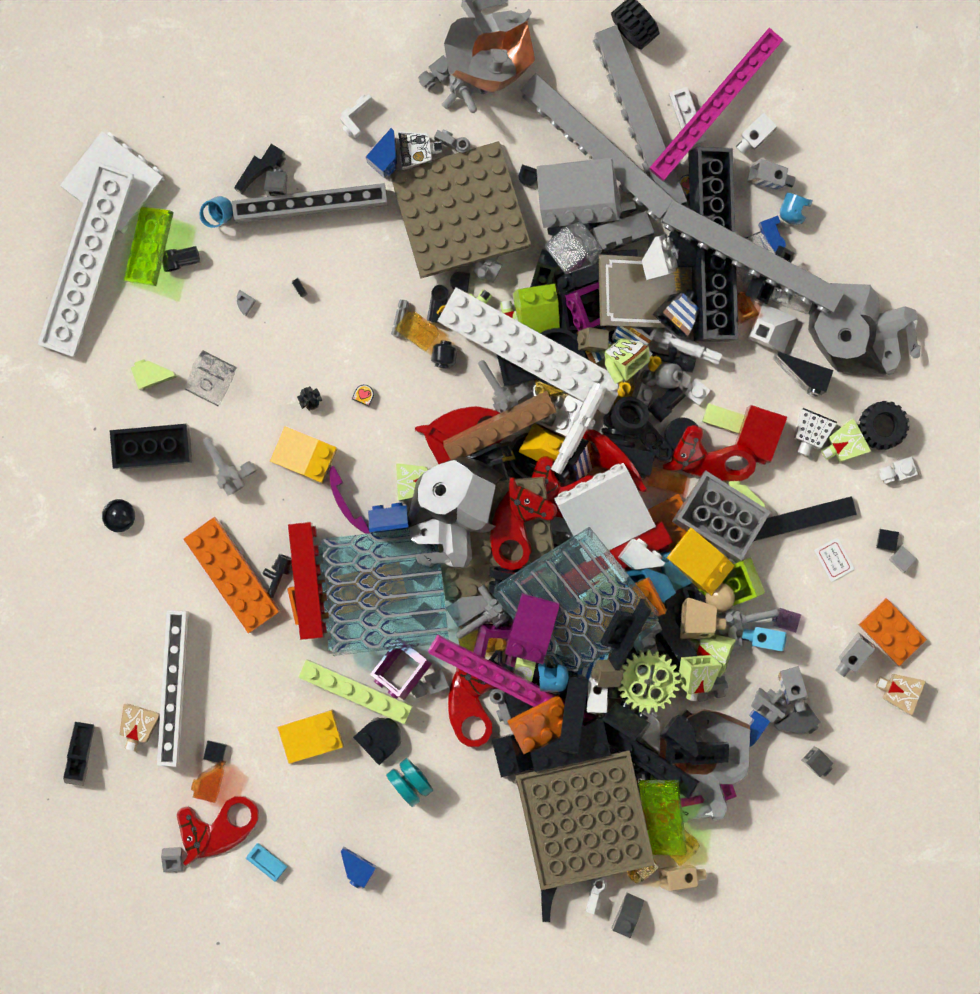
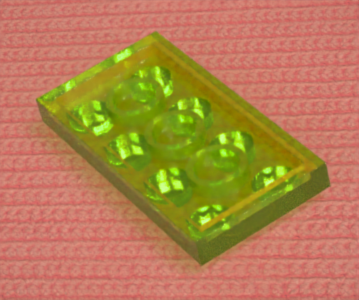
(148, 246)
(663, 816)

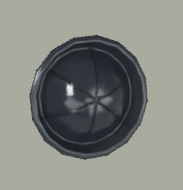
(118, 515)

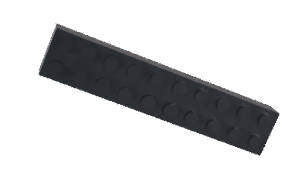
(713, 277)

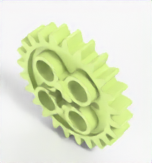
(665, 685)

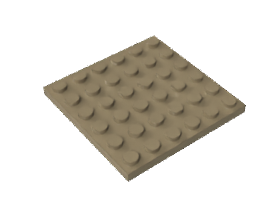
(460, 210)
(467, 580)
(585, 820)

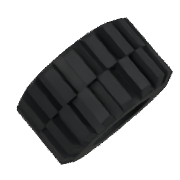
(635, 23)
(899, 421)

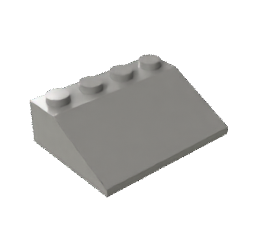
(578, 192)
(722, 516)

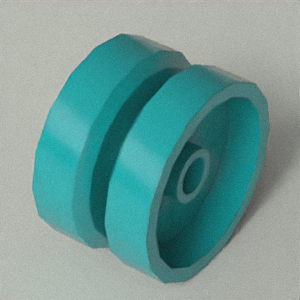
(411, 781)

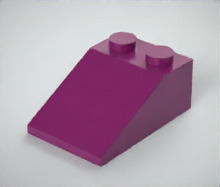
(532, 628)

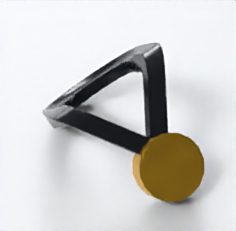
(500, 646)

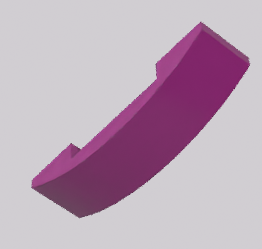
(336, 481)

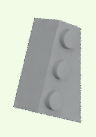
(623, 231)

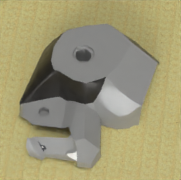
(859, 336)
(450, 504)

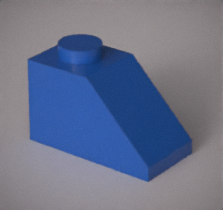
(357, 868)

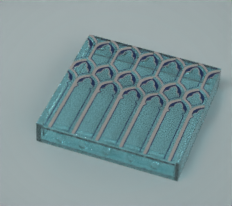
(589, 589)
(381, 593)

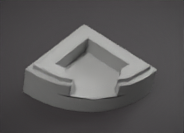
(244, 302)

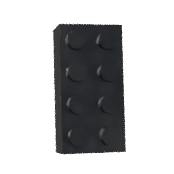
(150, 446)

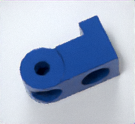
(770, 232)
(757, 726)

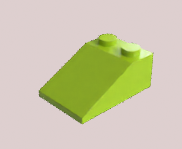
(537, 307)
(743, 581)

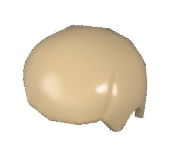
(722, 598)

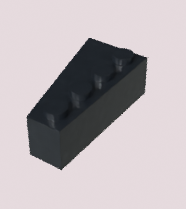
(592, 746)

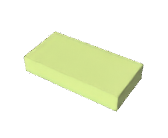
(723, 418)

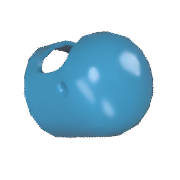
(792, 207)
(220, 210)
(553, 678)

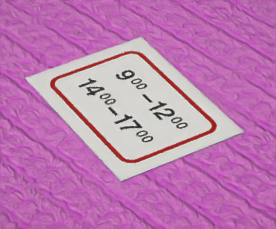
(834, 559)

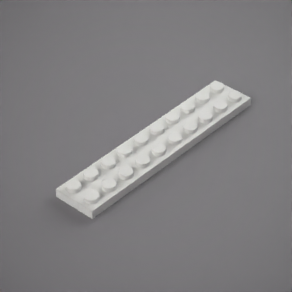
(85, 259)
(526, 348)

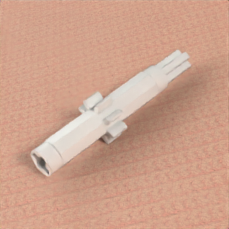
(668, 339)
(581, 422)

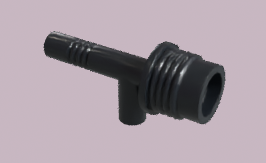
(685, 361)
(281, 566)

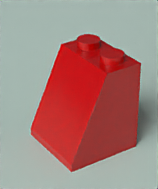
(761, 432)

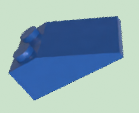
(388, 519)

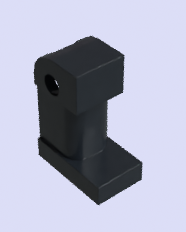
(495, 454)

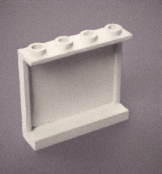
(109, 152)
(607, 506)

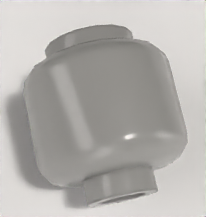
(668, 375)

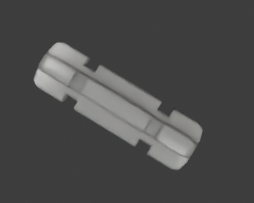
(400, 313)

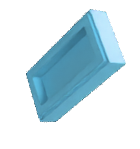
(266, 862)

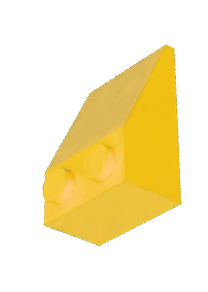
(303, 454)
(700, 562)
(310, 736)

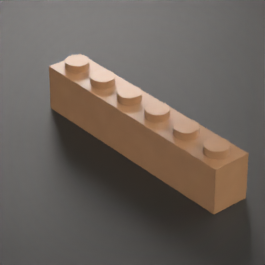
(500, 426)

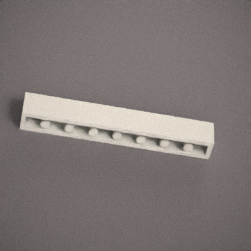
(172, 688)

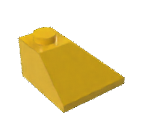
(541, 443)

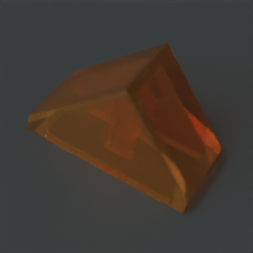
(746, 308)

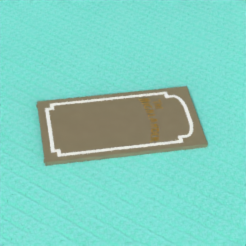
(630, 298)

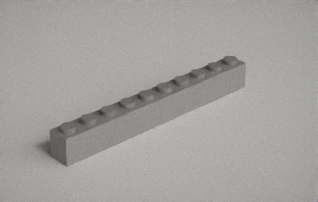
(635, 106)
(597, 145)
(752, 256)

